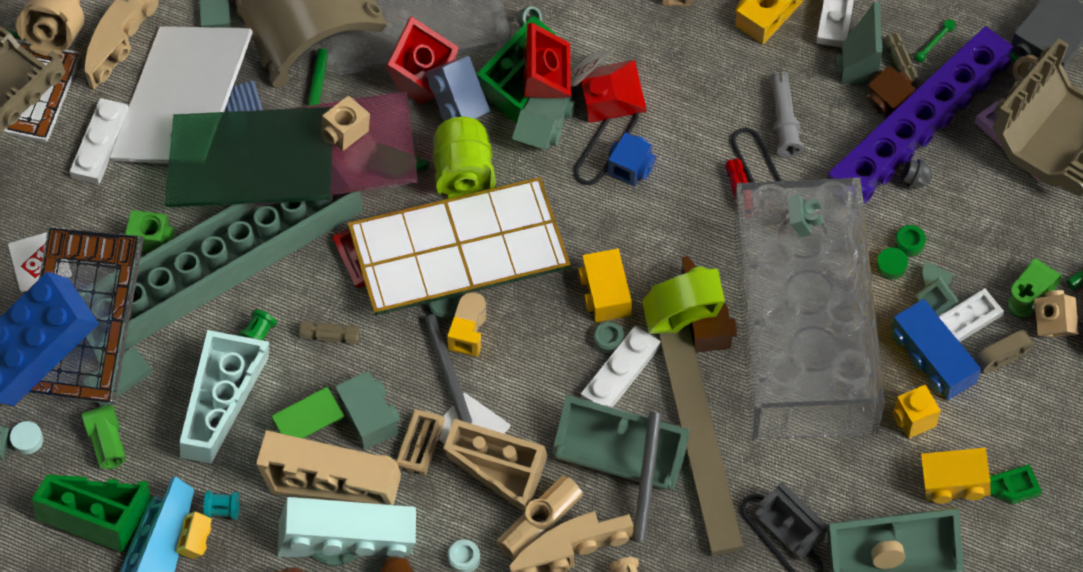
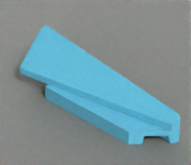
(159, 531)

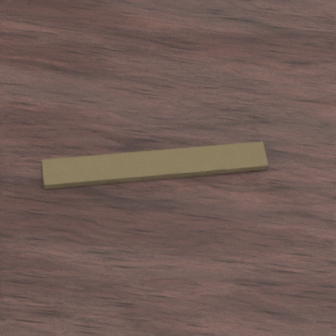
(702, 446)

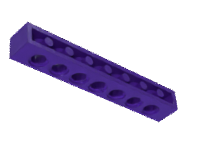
(983, 48)

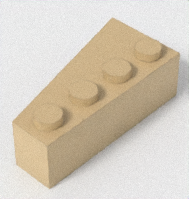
(326, 471)

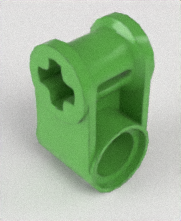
(1032, 284)

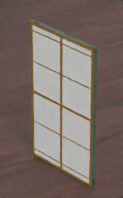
(458, 246)

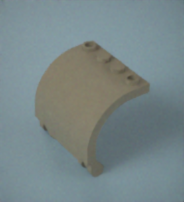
(291, 26)

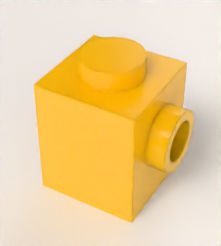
(916, 411)

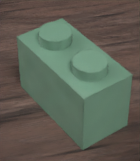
(367, 409)

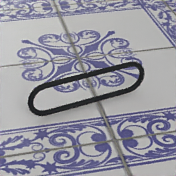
(749, 130)
(599, 177)
(767, 541)

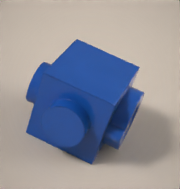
(631, 159)

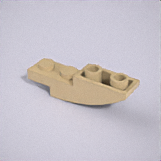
(110, 39)
(580, 535)

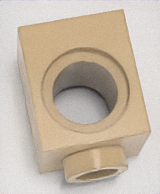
(345, 123)

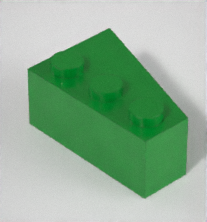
(504, 75)
(92, 509)

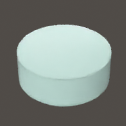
(26, 437)
(464, 556)

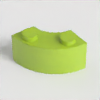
(683, 300)

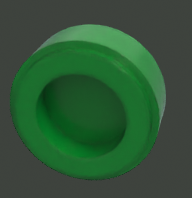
(910, 240)
(892, 263)

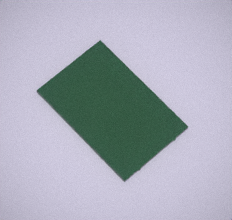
(248, 158)

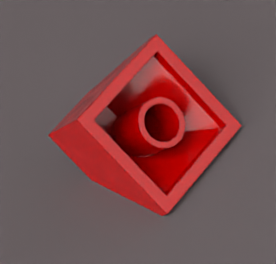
(415, 54)
(613, 92)

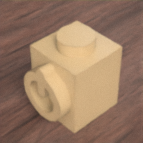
(1056, 315)

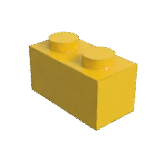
(194, 535)

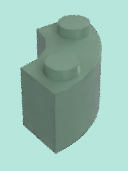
(543, 120)

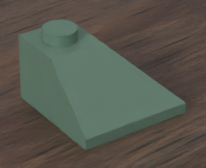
(862, 49)

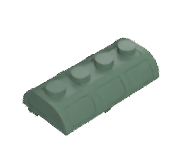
(615, 442)
(928, 539)

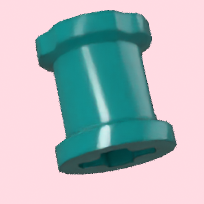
(222, 505)

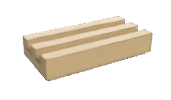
(413, 465)

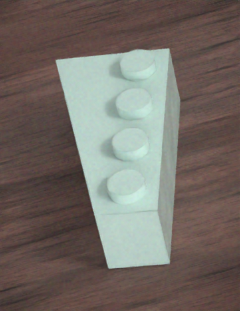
(221, 387)
(345, 527)

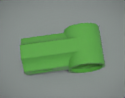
(103, 429)

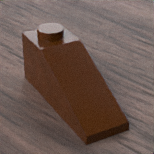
(711, 332)

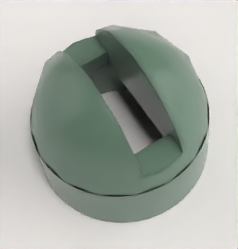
(524, 12)

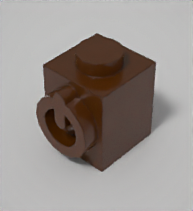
(889, 90)

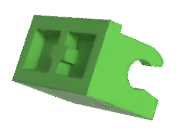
(308, 415)

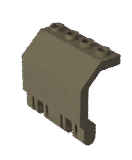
(23, 78)
(1044, 122)

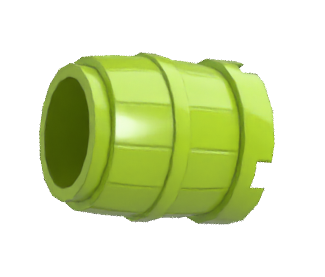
(462, 157)

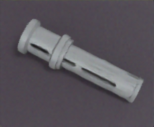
(786, 125)

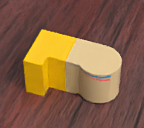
(465, 324)

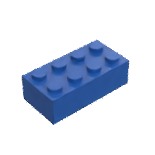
(40, 333)

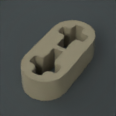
(1004, 351)

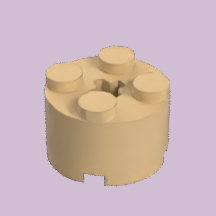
(50, 24)

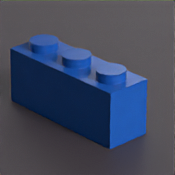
(934, 350)

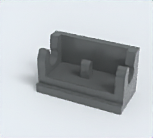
(791, 521)

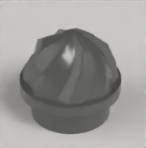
(916, 173)

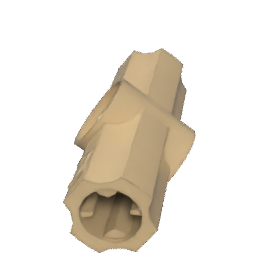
(552, 504)

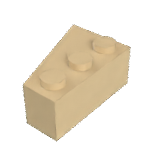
(497, 460)

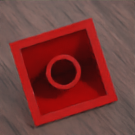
(546, 64)

